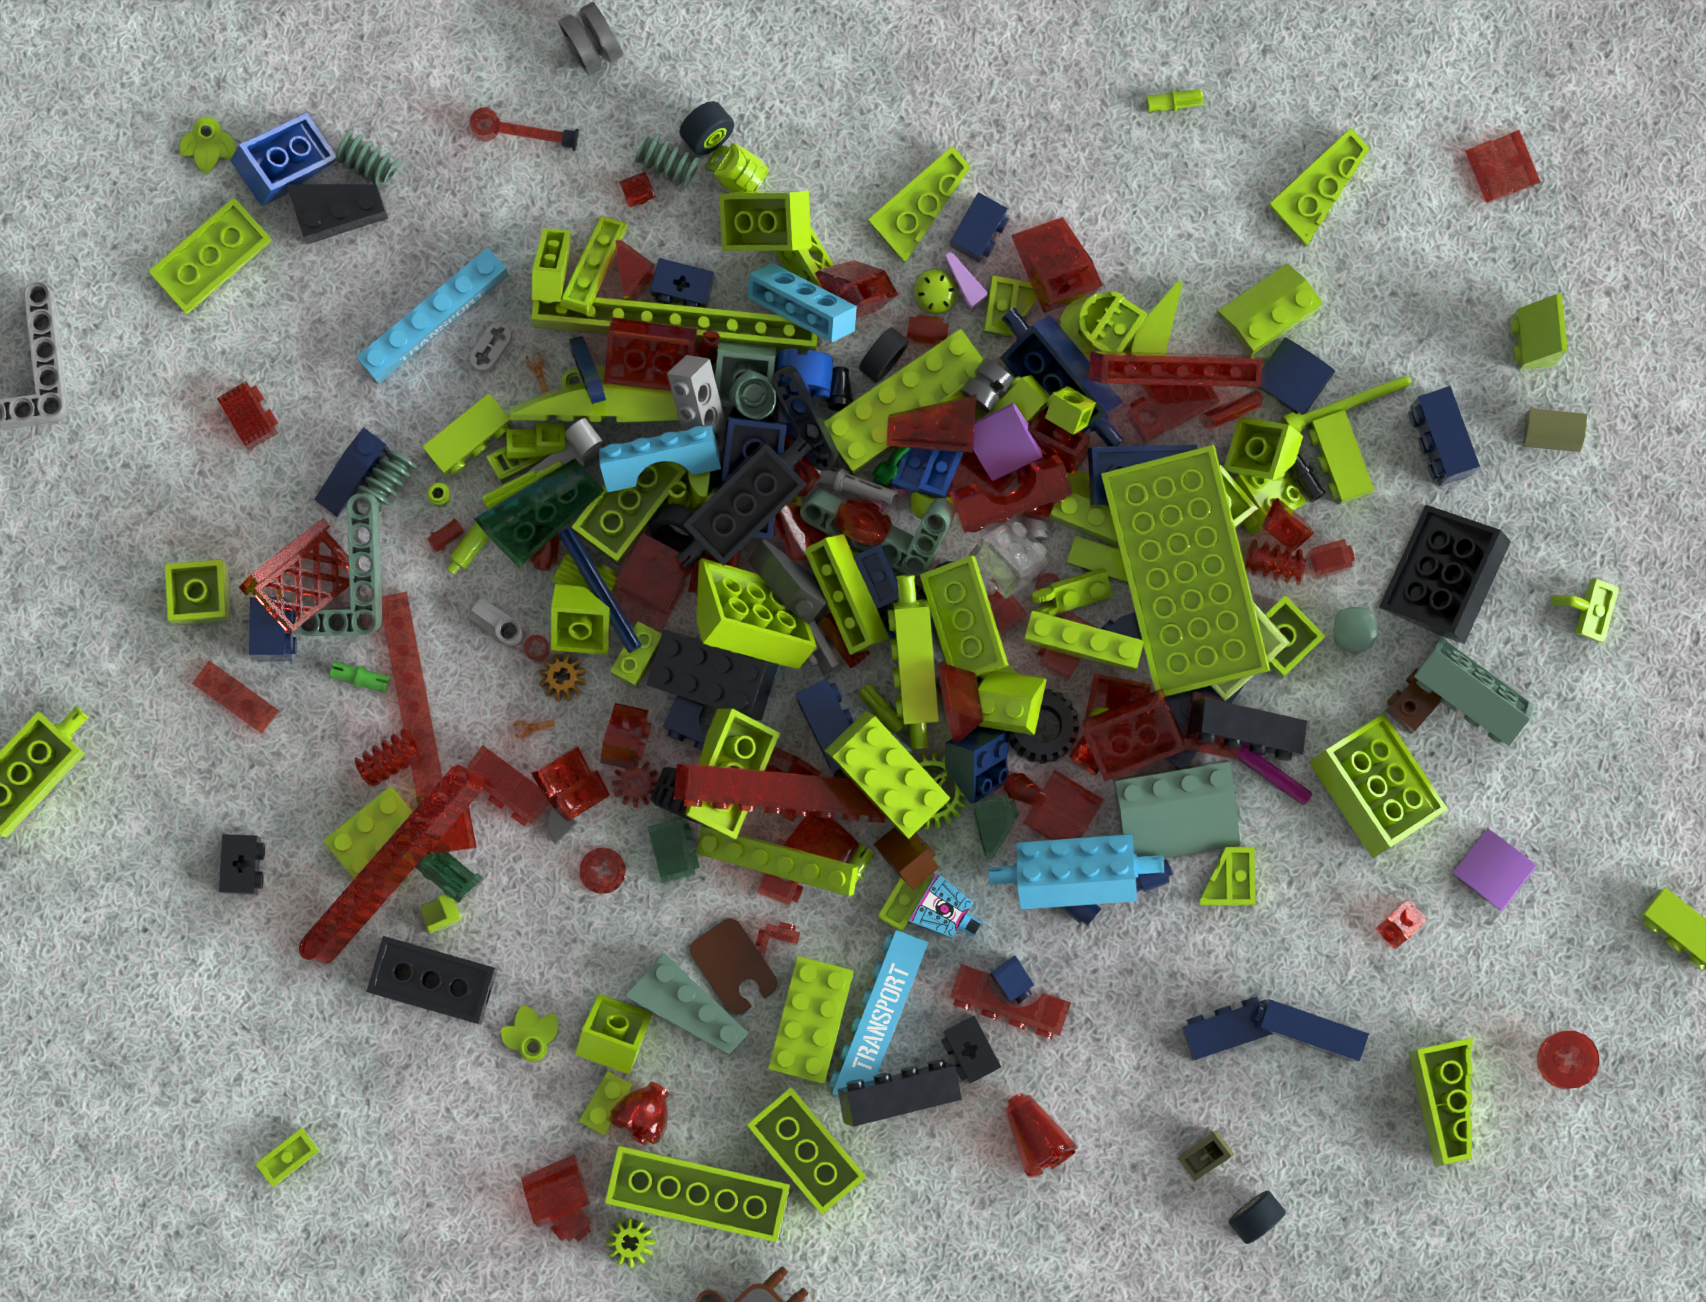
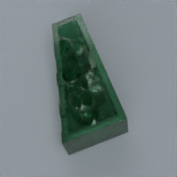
(539, 511)

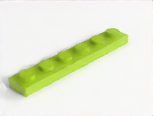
(779, 861)

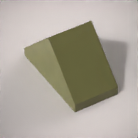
(1205, 1155)

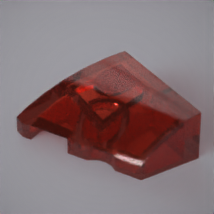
(796, 532)

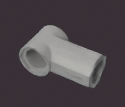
(495, 622)

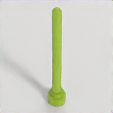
(1300, 421)

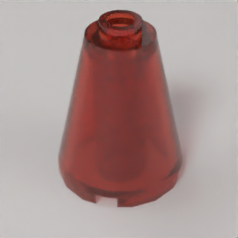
(1037, 1136)

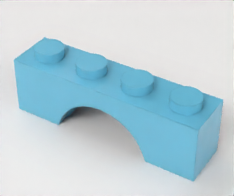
(691, 448)

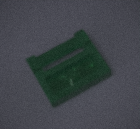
(449, 875)

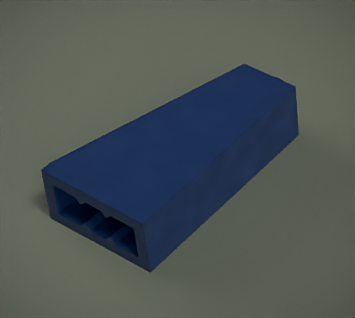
(1311, 1030)

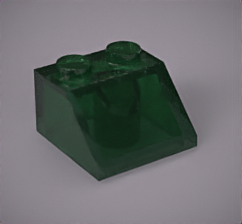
(994, 822)

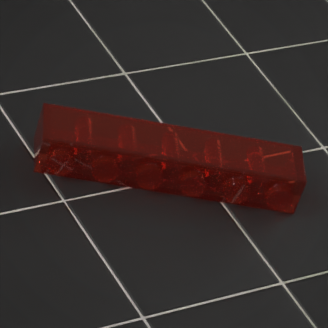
(1175, 369)

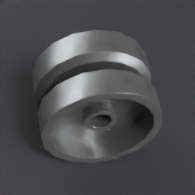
(588, 39)

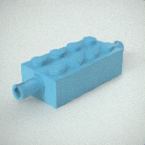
(1076, 871)

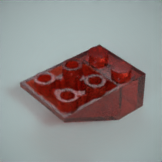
(1056, 264)

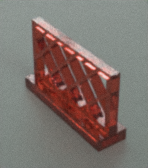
(283, 563)

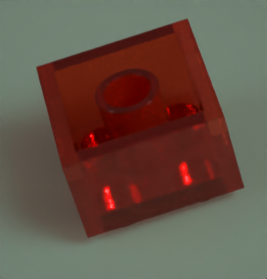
(653, 574)

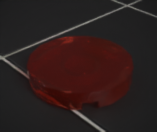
(863, 521)

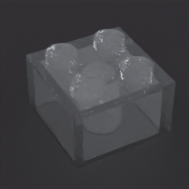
(1010, 558)

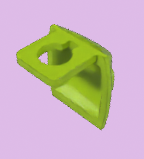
(738, 168)

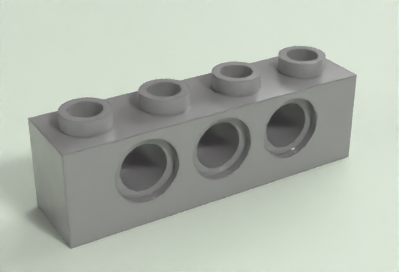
(697, 397)

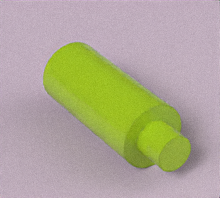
(467, 549)

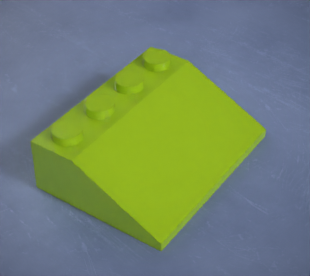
(747, 618)
(1378, 785)

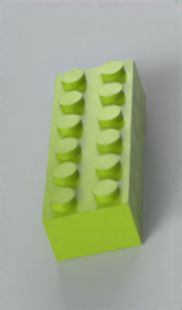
(862, 426)
(697, 1193)

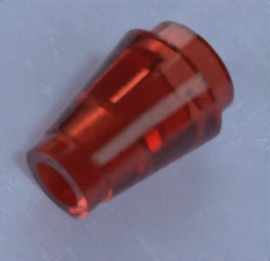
(1023, 789)

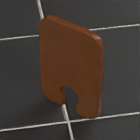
(728, 959)

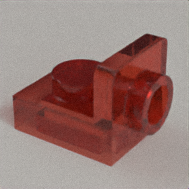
(637, 189)

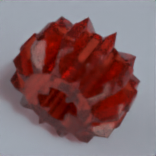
(637, 793)

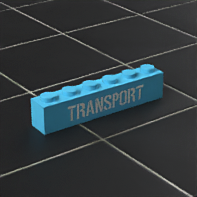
(433, 315)
(882, 1010)

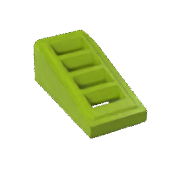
(513, 471)

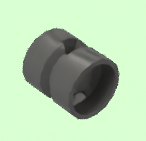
(987, 384)

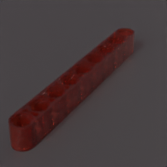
(392, 864)

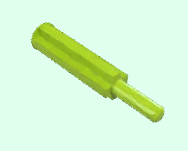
(507, 490)

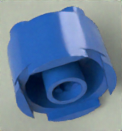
(814, 368)

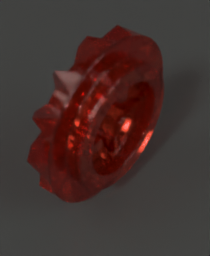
(597, 858)

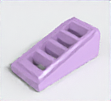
(969, 287)

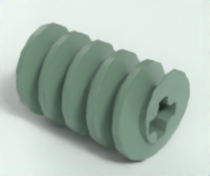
(365, 160)
(667, 161)
(387, 477)

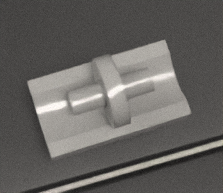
(824, 656)

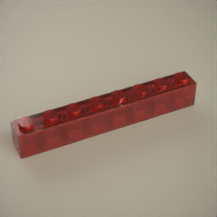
(773, 792)

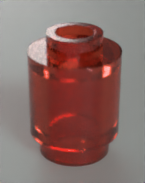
(927, 329)
(547, 555)

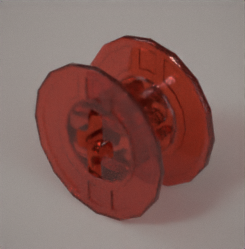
(1583, 1053)

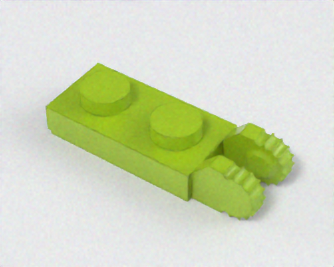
(1073, 592)

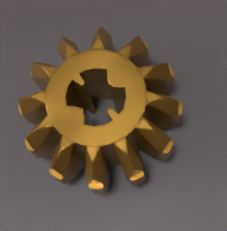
(568, 685)

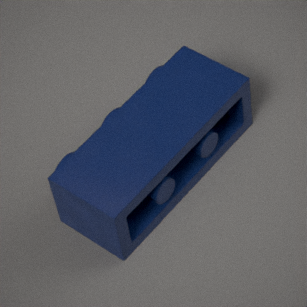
(1224, 1030)

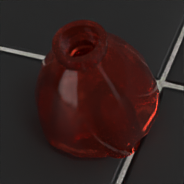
(643, 1113)

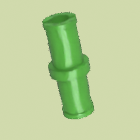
(359, 677)

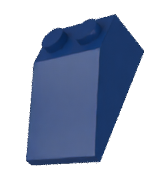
(282, 157)

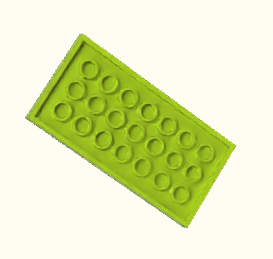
(1185, 571)

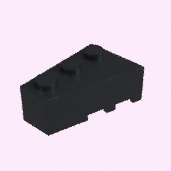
(335, 208)

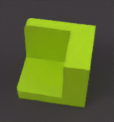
(440, 913)

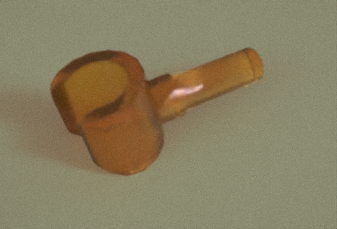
(537, 369)
(533, 727)

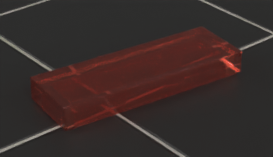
(235, 697)

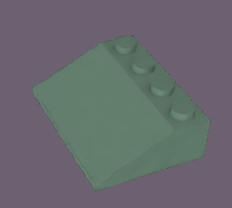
(1474, 692)
(1179, 809)

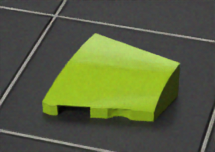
(698, 487)

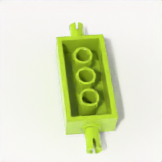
(915, 660)
(35, 764)

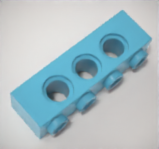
(802, 302)

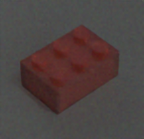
(1133, 735)

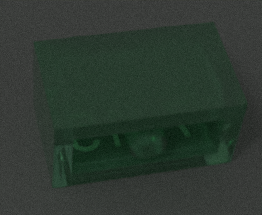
(672, 850)

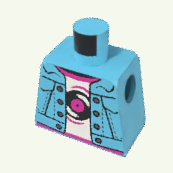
(944, 910)

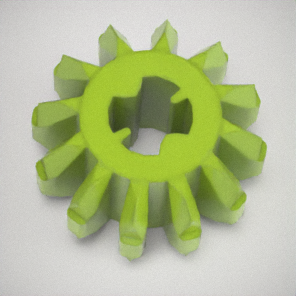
(632, 1232)

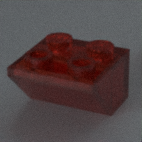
(859, 285)

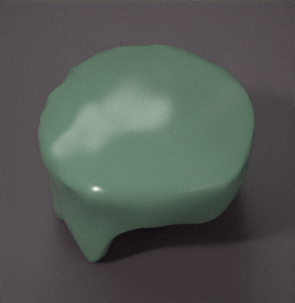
(753, 395)
(1355, 629)

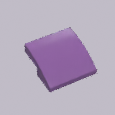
(1004, 442)
(1494, 870)

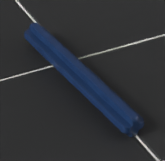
(599, 589)

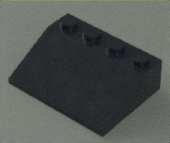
(1445, 573)

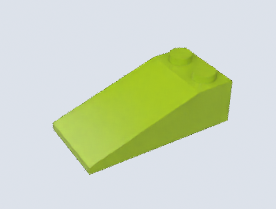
(733, 743)

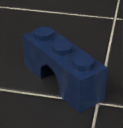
(684, 722)

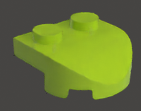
(1109, 321)

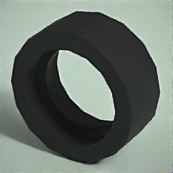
(883, 354)
(661, 531)

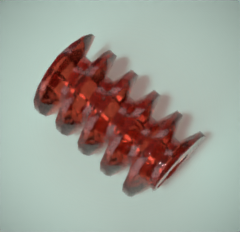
(1275, 561)
(389, 760)

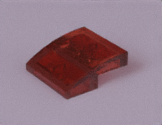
(1503, 166)
(1231, 410)
(570, 784)
(1065, 811)
(823, 838)
(555, 1190)

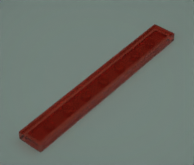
(411, 689)

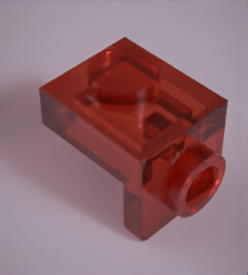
(1401, 924)
(783, 932)

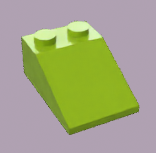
(1539, 333)

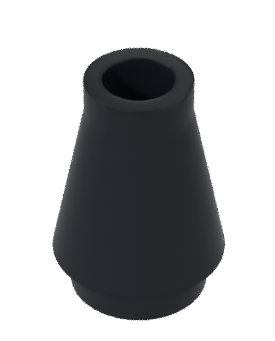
(841, 390)

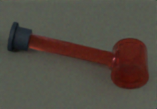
(567, 138)

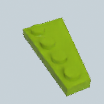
(1312, 194)
(917, 205)

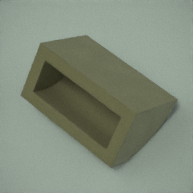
(1554, 430)

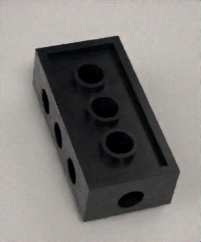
(423, 961)

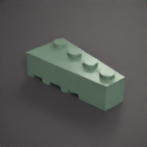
(679, 1000)

